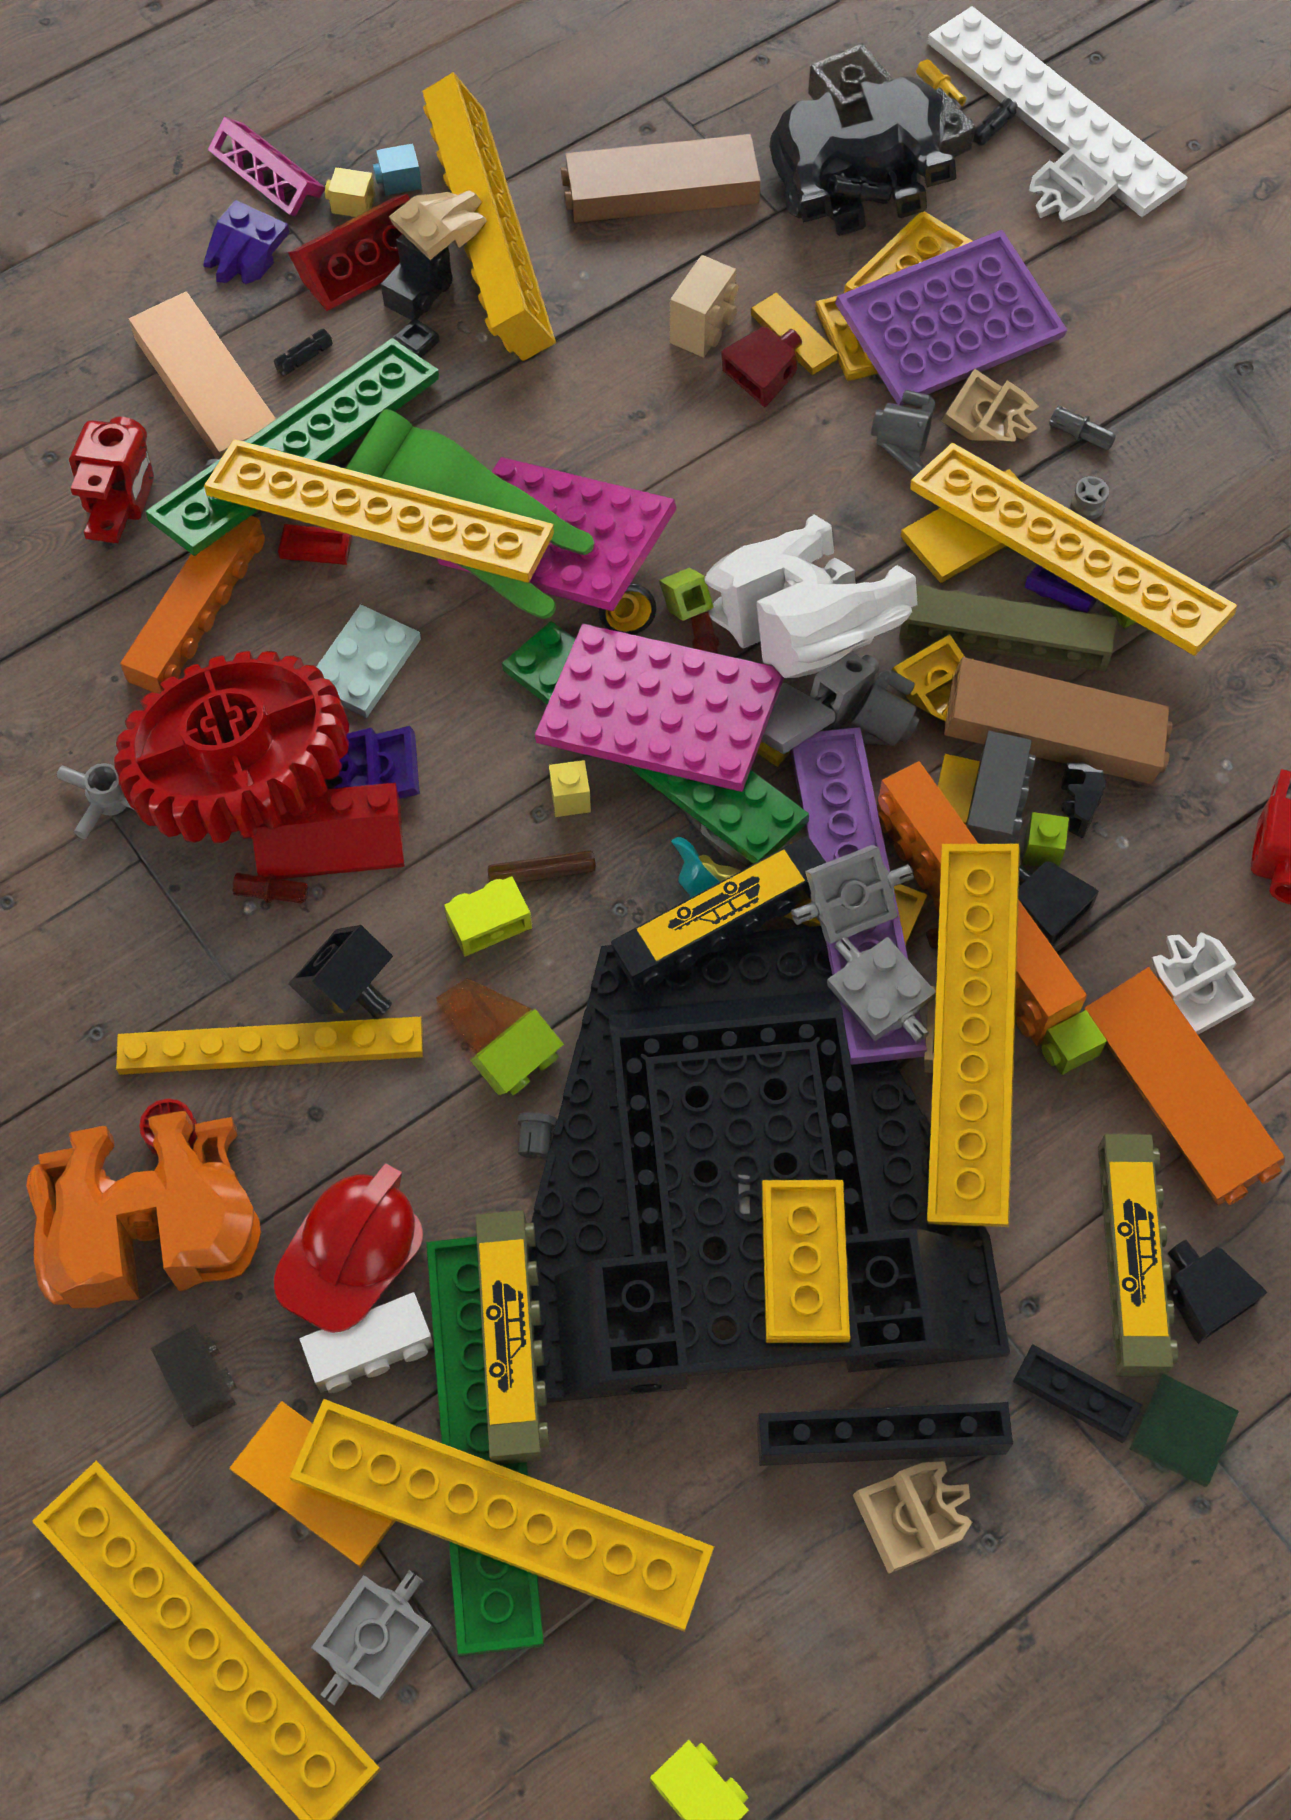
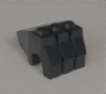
(1087, 788)

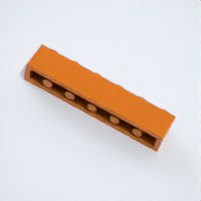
(191, 607)

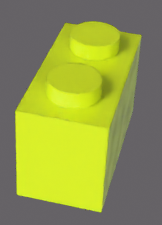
(488, 915)
(696, 1788)

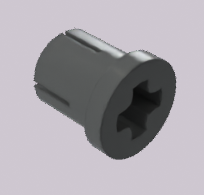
(535, 1134)

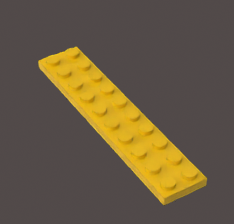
(380, 510)
(1074, 549)
(974, 1036)
(503, 1514)
(206, 1647)

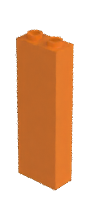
(1186, 1088)

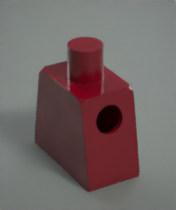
(762, 362)

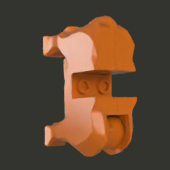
(187, 1202)

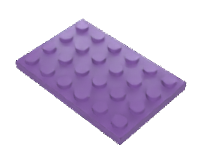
(950, 316)

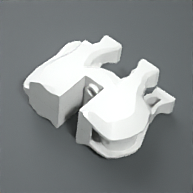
(801, 610)

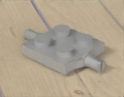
(852, 894)
(881, 989)
(372, 1637)

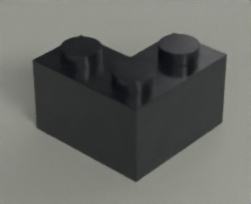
(416, 280)

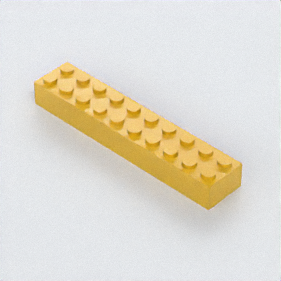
(499, 248)

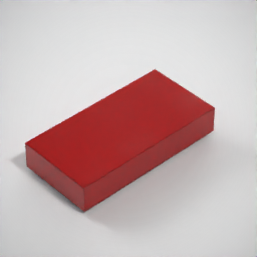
(314, 544)

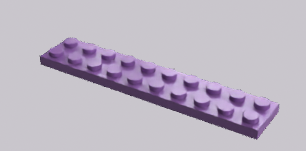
(842, 819)

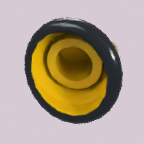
(633, 612)

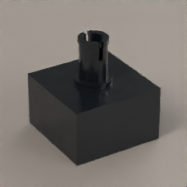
(344, 973)

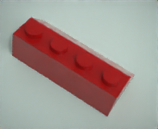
(351, 255)
(336, 834)

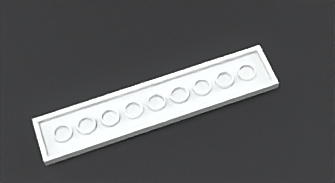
(1056, 108)

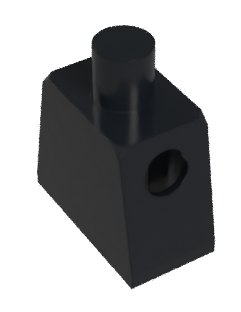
(1054, 899)
(1210, 1289)

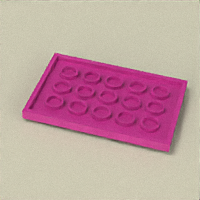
(618, 518)
(661, 707)

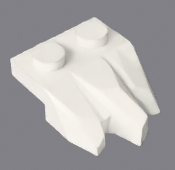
(1071, 186)
(1202, 981)

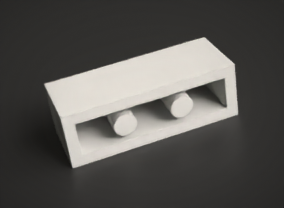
(368, 1348)

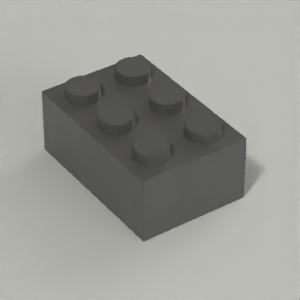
(1000, 789)

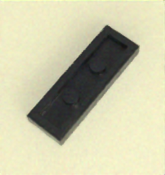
(1077, 1393)

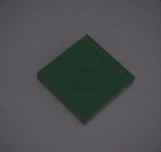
(1184, 1430)

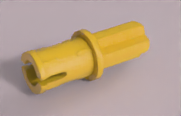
(935, 78)

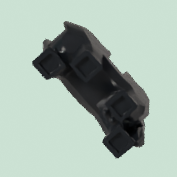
(892, 146)

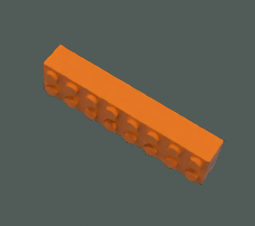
(919, 823)

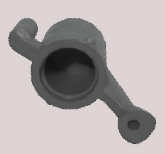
(905, 429)
(883, 715)

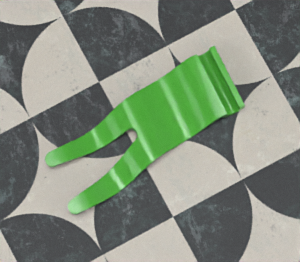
(439, 465)

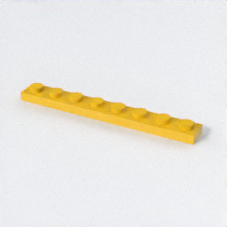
(269, 1045)

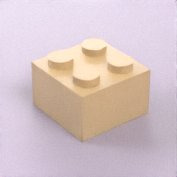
(703, 306)

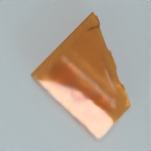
(479, 1012)

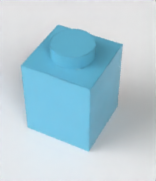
(397, 169)

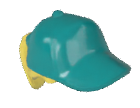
(699, 871)

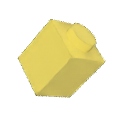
(350, 192)
(570, 788)

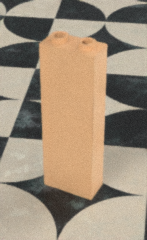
(200, 373)

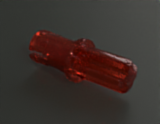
(704, 633)
(269, 888)

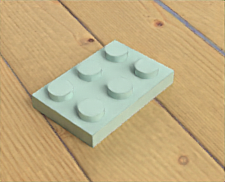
(367, 658)

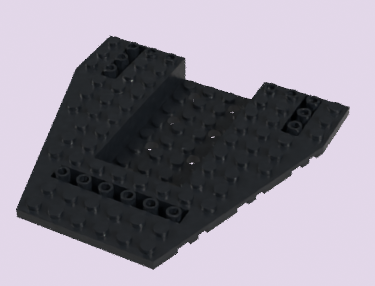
(628, 1221)

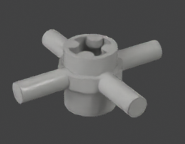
(101, 791)

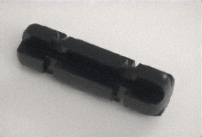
(995, 121)
(303, 352)

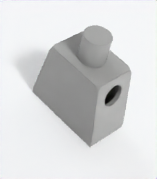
(847, 682)

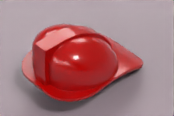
(348, 1250)

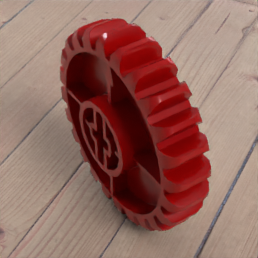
(232, 746)

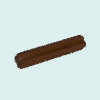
(544, 867)

